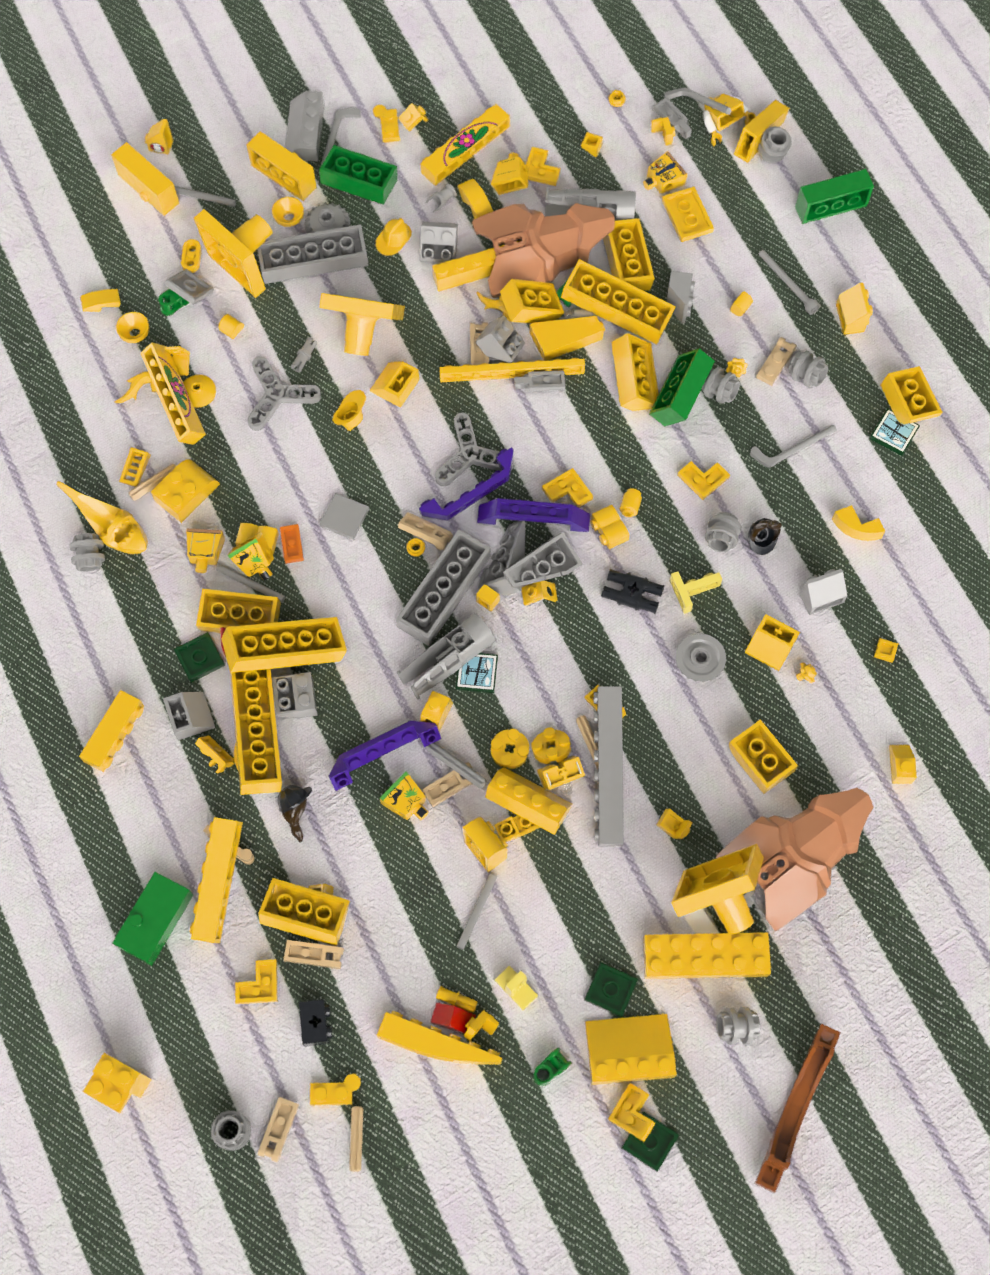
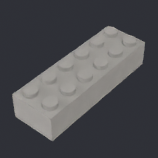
(312, 254)
(443, 587)

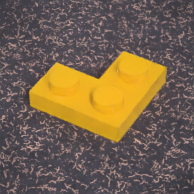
(537, 169)
(703, 483)
(569, 484)
(261, 990)
(627, 1114)

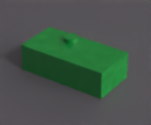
(358, 174)
(834, 196)
(682, 387)
(153, 918)

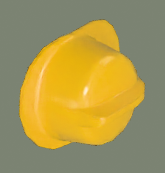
(393, 237)
(350, 410)

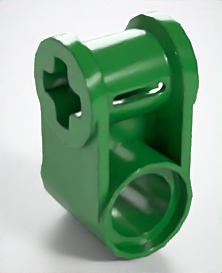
(171, 299)
(554, 1065)

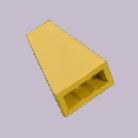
(751, 135)
(565, 335)

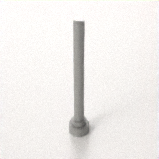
(810, 305)

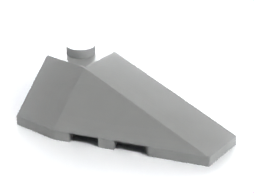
(510, 552)
(546, 562)

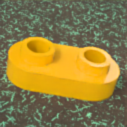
(189, 257)

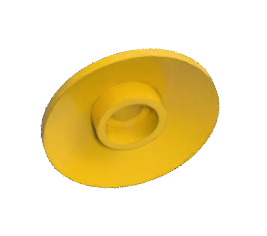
(203, 395)

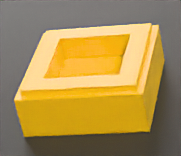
(886, 650)

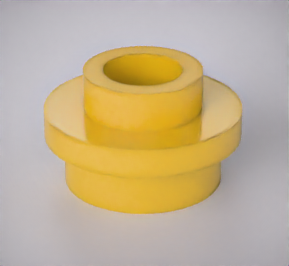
(617, 94)
(416, 542)

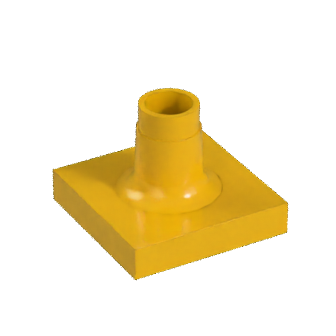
(235, 249)
(361, 319)
(722, 886)

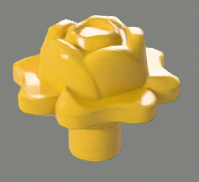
(737, 366)
(806, 672)

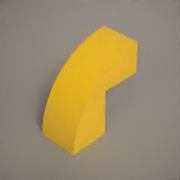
(475, 197)
(849, 523)

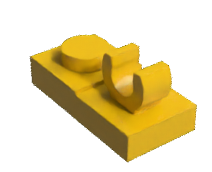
(216, 752)

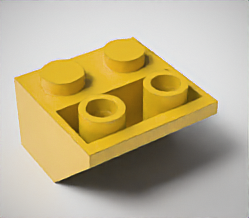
(854, 309)
(396, 382)
(772, 642)

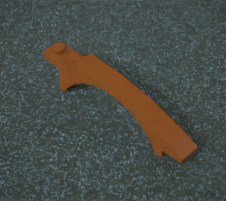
(784, 1137)

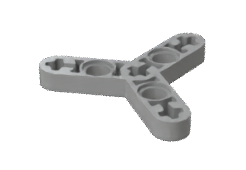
(284, 394)
(462, 455)

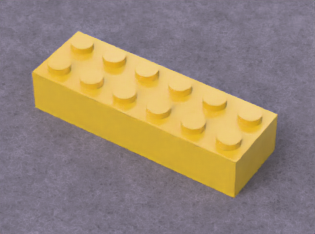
(617, 301)
(283, 644)
(706, 955)

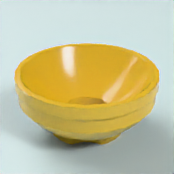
(286, 206)
(132, 321)

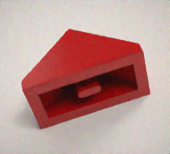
(451, 1017)

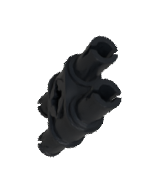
(629, 582)

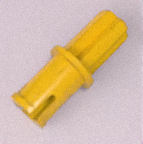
(456, 999)

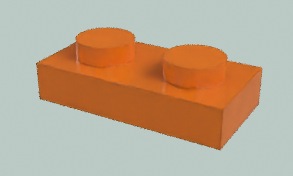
(291, 543)

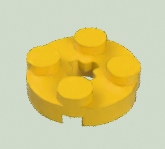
(551, 737)
(506, 759)

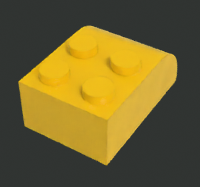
(531, 301)
(910, 396)
(184, 489)
(762, 756)
(484, 843)

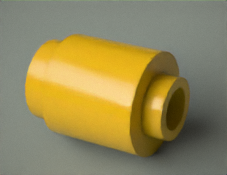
(630, 502)

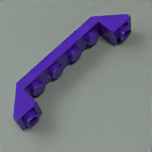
(432, 509)
(534, 512)
(379, 746)

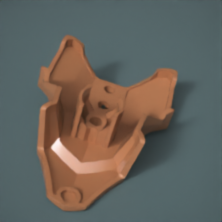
(547, 242)
(809, 847)

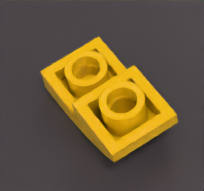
(102, 298)
(514, 827)

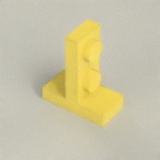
(692, 587)
(516, 987)

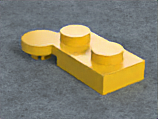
(389, 123)
(334, 1092)

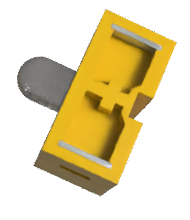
(561, 775)

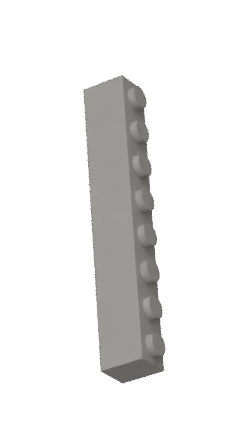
(610, 767)

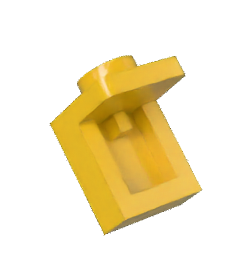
(412, 116)
(663, 125)
(674, 824)
(484, 1021)

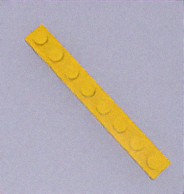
(509, 370)

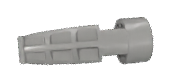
(618, 202)
(451, 652)

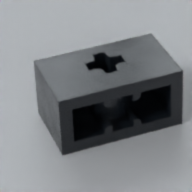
(308, 1012)

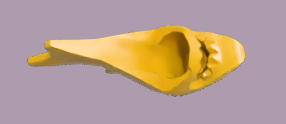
(113, 525)

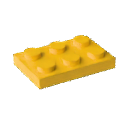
(687, 214)

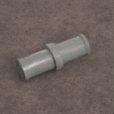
(304, 354)

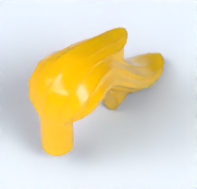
(494, 304)
(136, 383)

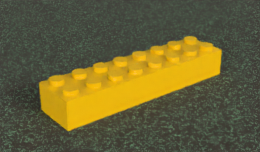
(255, 732)

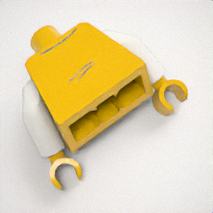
(718, 120)

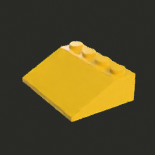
(630, 1049)

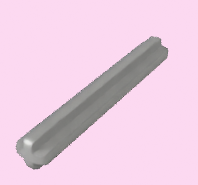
(456, 765)

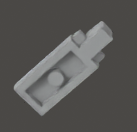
(666, 108)
(541, 381)

